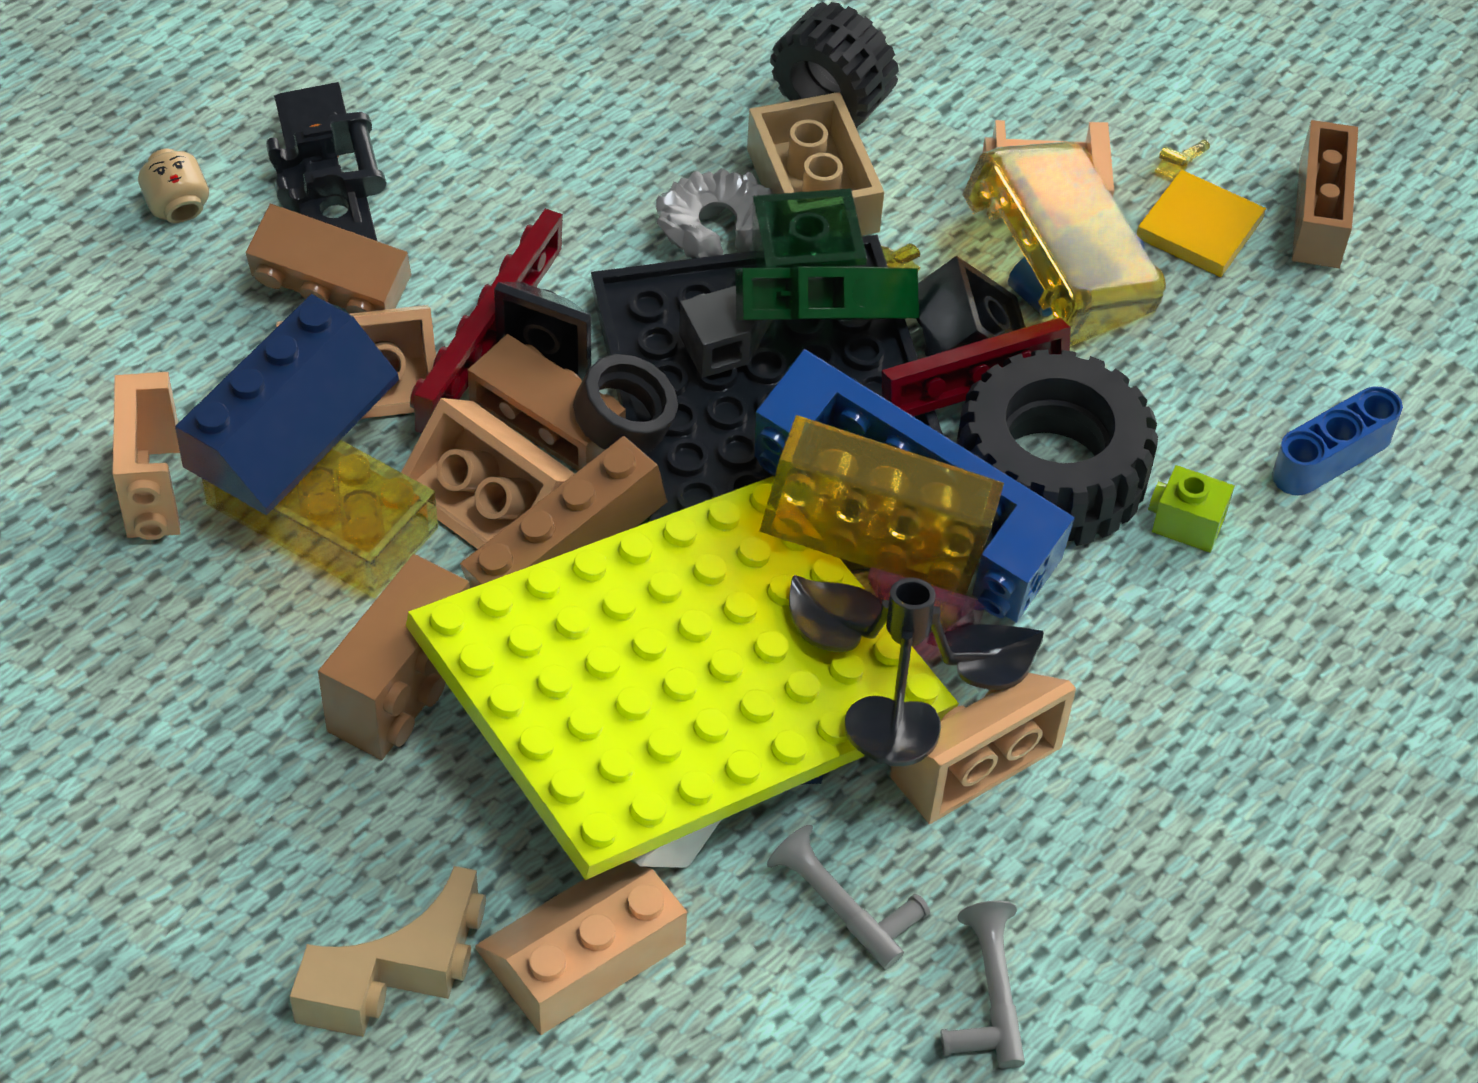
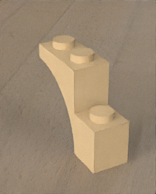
(349, 984)

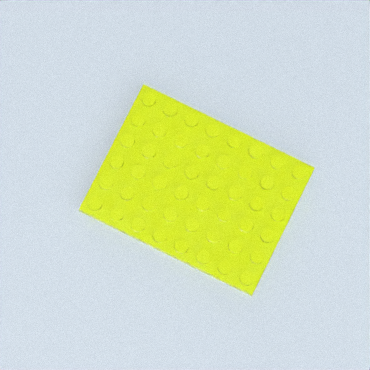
(659, 677)

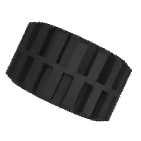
(835, 53)

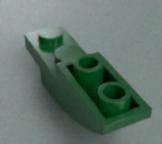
(826, 293)

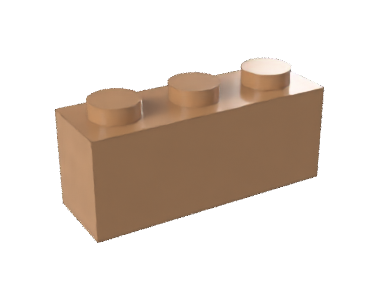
(1325, 194)
(327, 262)
(534, 399)

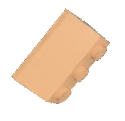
(408, 344)
(480, 470)
(988, 744)
(585, 942)

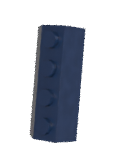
(285, 405)

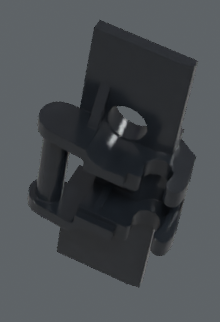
(309, 170)

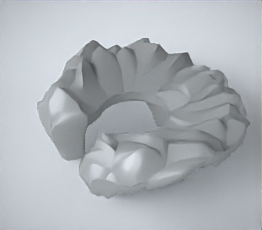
(702, 198)

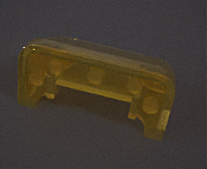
(1069, 234)

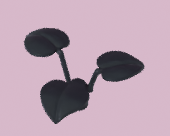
(895, 730)

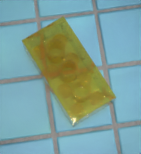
(880, 506)
(345, 517)

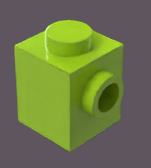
(1190, 508)

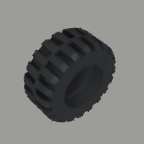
(1074, 401)

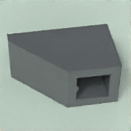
(713, 334)

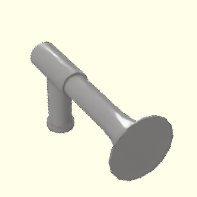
(989, 922)
(875, 937)

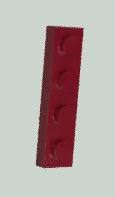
(948, 376)

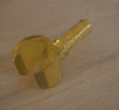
(1174, 161)
(902, 256)

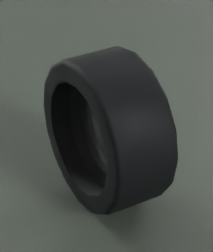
(636, 378)

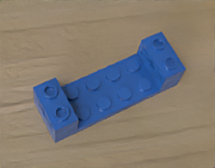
(1026, 530)

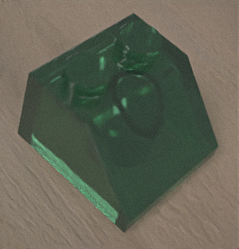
(807, 230)

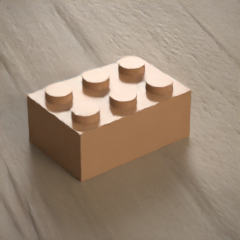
(379, 671)

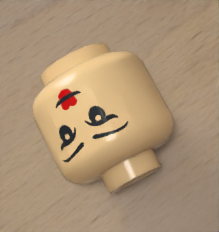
(173, 185)

